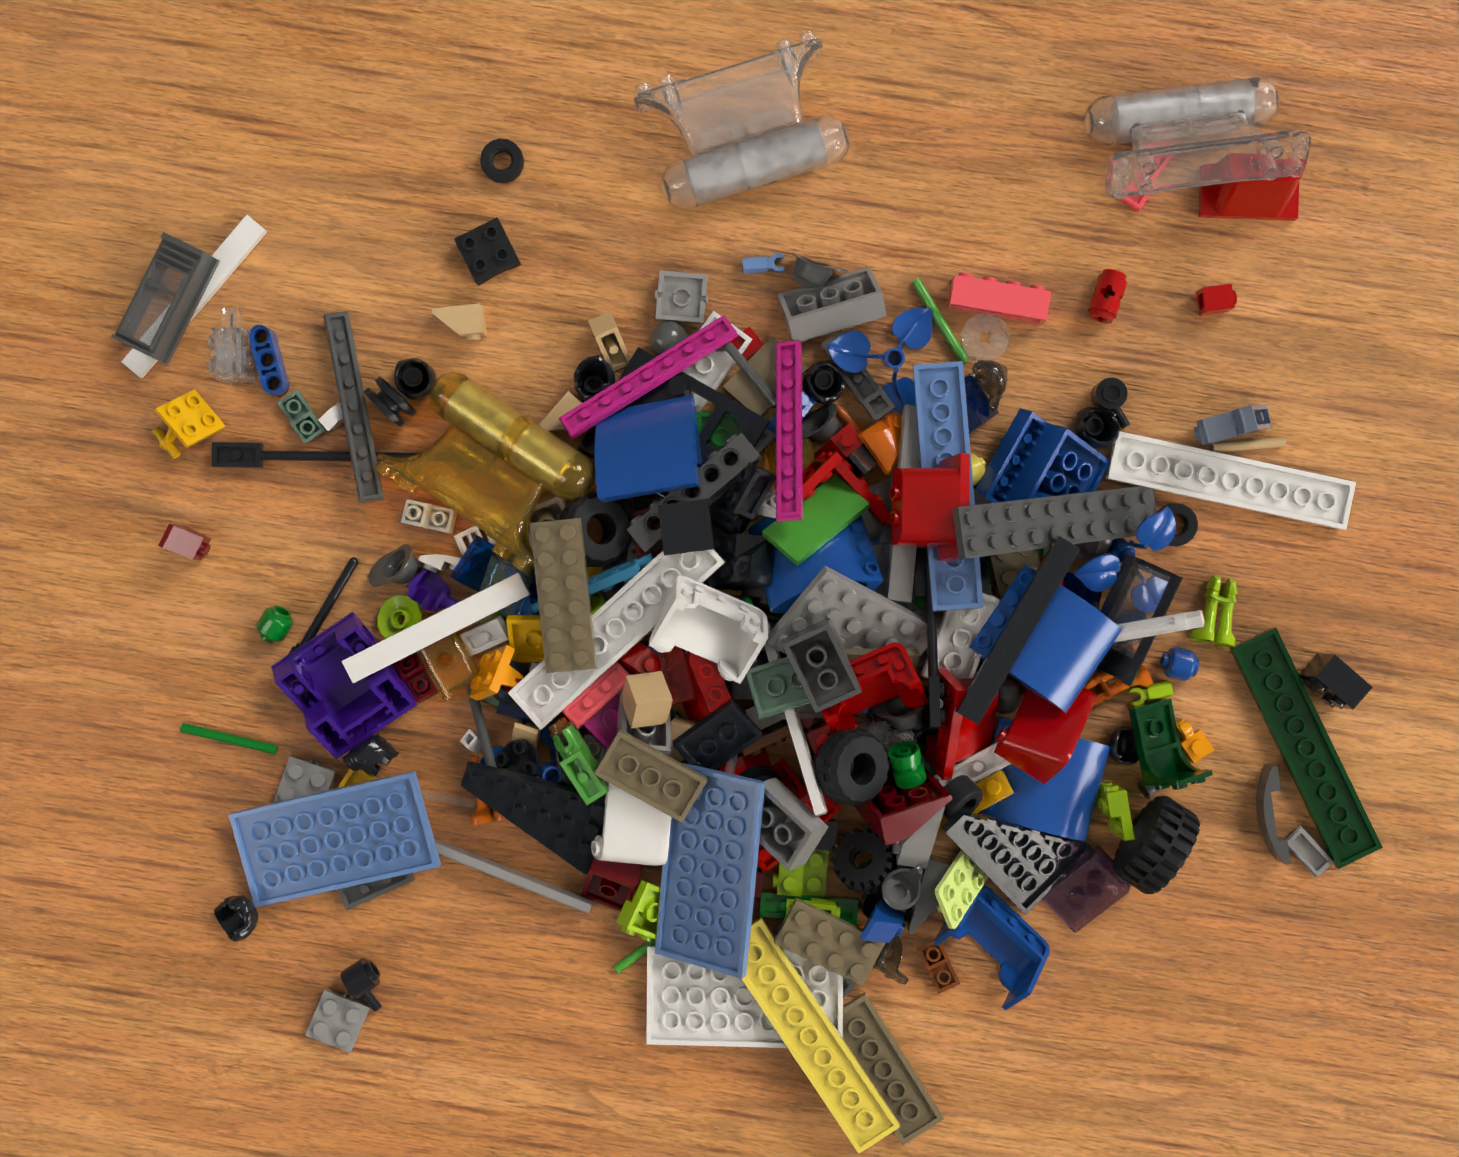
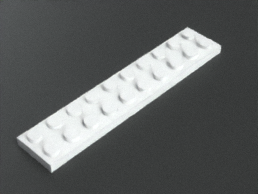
(1231, 480)
(616, 630)

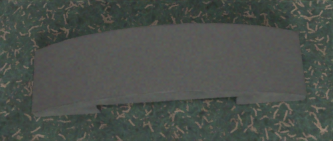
(864, 388)
(1269, 783)

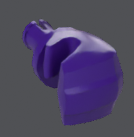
(430, 591)

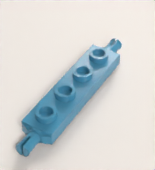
(607, 579)

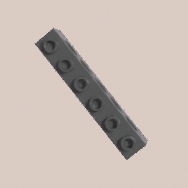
(728, 476)

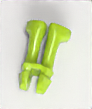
(1224, 633)

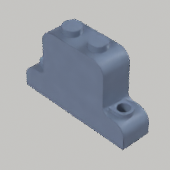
(1233, 424)

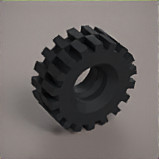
(868, 877)

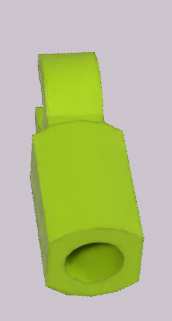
(1153, 692)

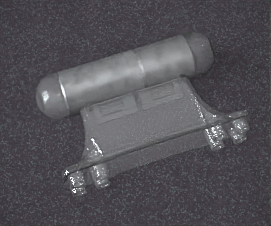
(744, 126)
(1194, 137)

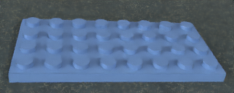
(335, 839)
(712, 875)

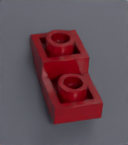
(416, 677)

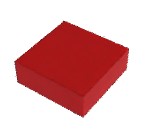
(754, 345)

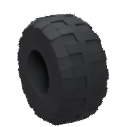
(614, 522)
(835, 762)

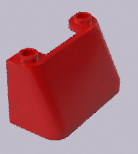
(881, 676)
(1044, 735)

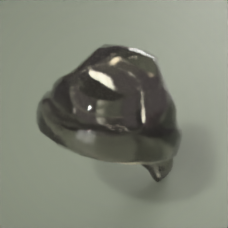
(992, 379)
(889, 961)

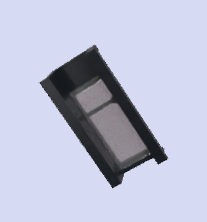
(1138, 594)

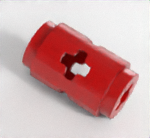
(1104, 309)

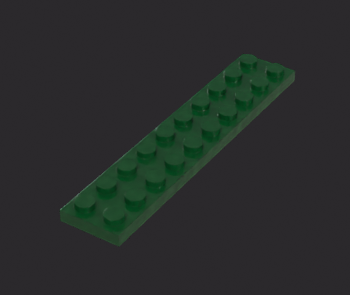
(1306, 747)

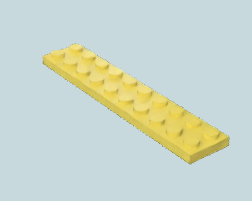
(815, 1042)

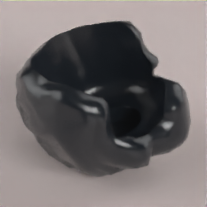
(237, 917)

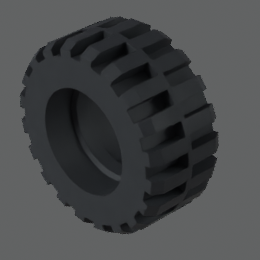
(1161, 844)

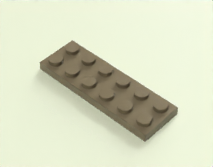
(563, 595)
(888, 1069)

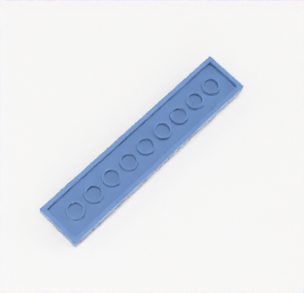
(942, 434)

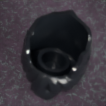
(592, 377)
(414, 378)
(824, 382)
(1097, 427)
(369, 753)

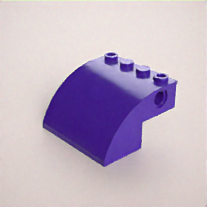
(333, 707)

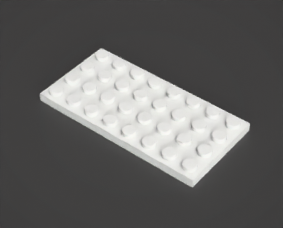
(717, 1009)

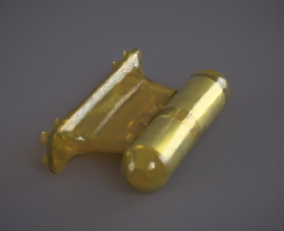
(491, 465)

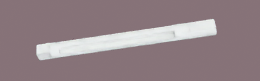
(1160, 625)

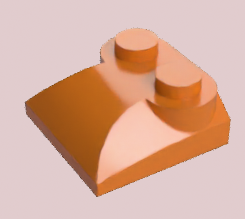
(884, 441)

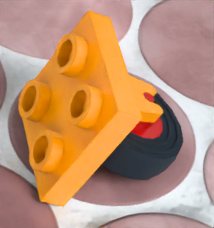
(498, 676)

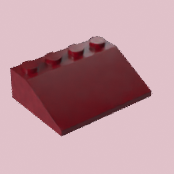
(901, 812)

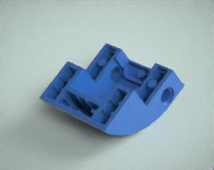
(846, 553)
(1062, 647)
(1061, 804)

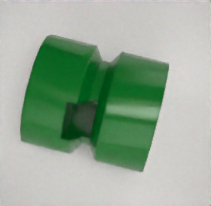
(906, 765)

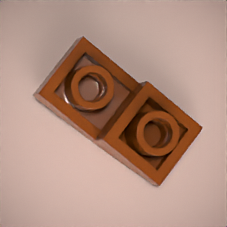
(938, 966)

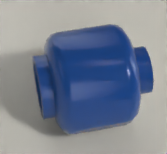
(1179, 663)

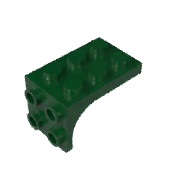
(1160, 747)

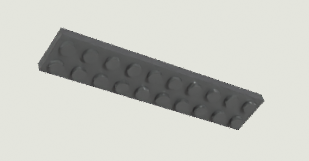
(1037, 521)

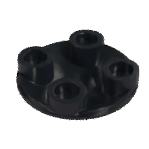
(519, 757)

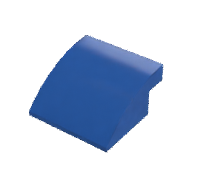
(648, 450)
(1040, 462)

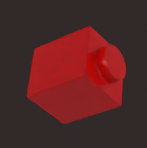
(1216, 299)

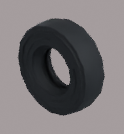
(495, 147)
(1190, 523)

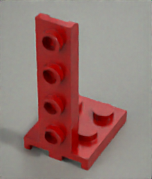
(832, 463)

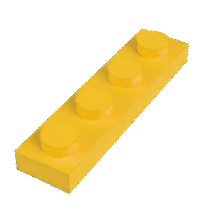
(994, 790)

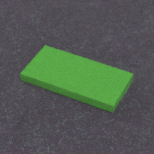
(824, 516)

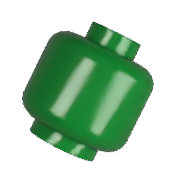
(274, 624)

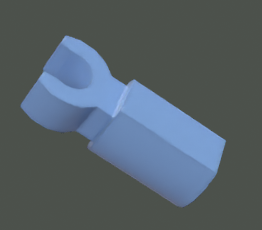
(761, 264)

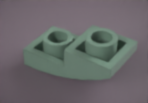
(301, 416)

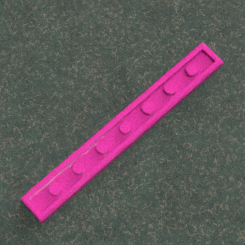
(648, 377)
(789, 432)

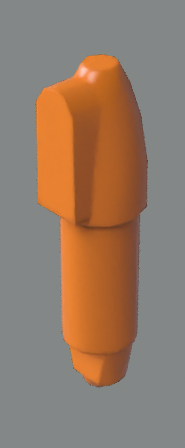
(847, 418)

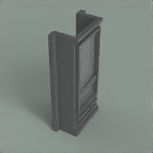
(166, 298)

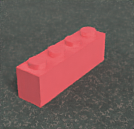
(998, 298)

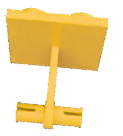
(188, 420)

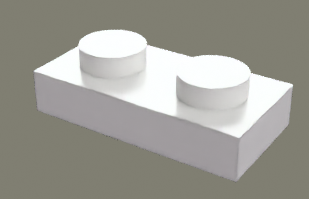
(485, 635)

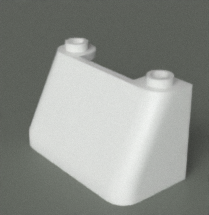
(711, 627)
(632, 831)

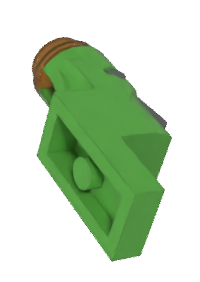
(577, 760)

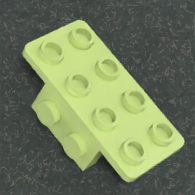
(959, 889)

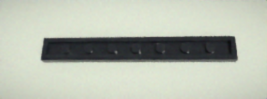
(1017, 630)

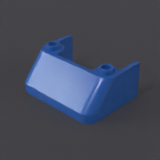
(1006, 939)

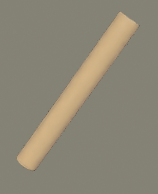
(1248, 445)

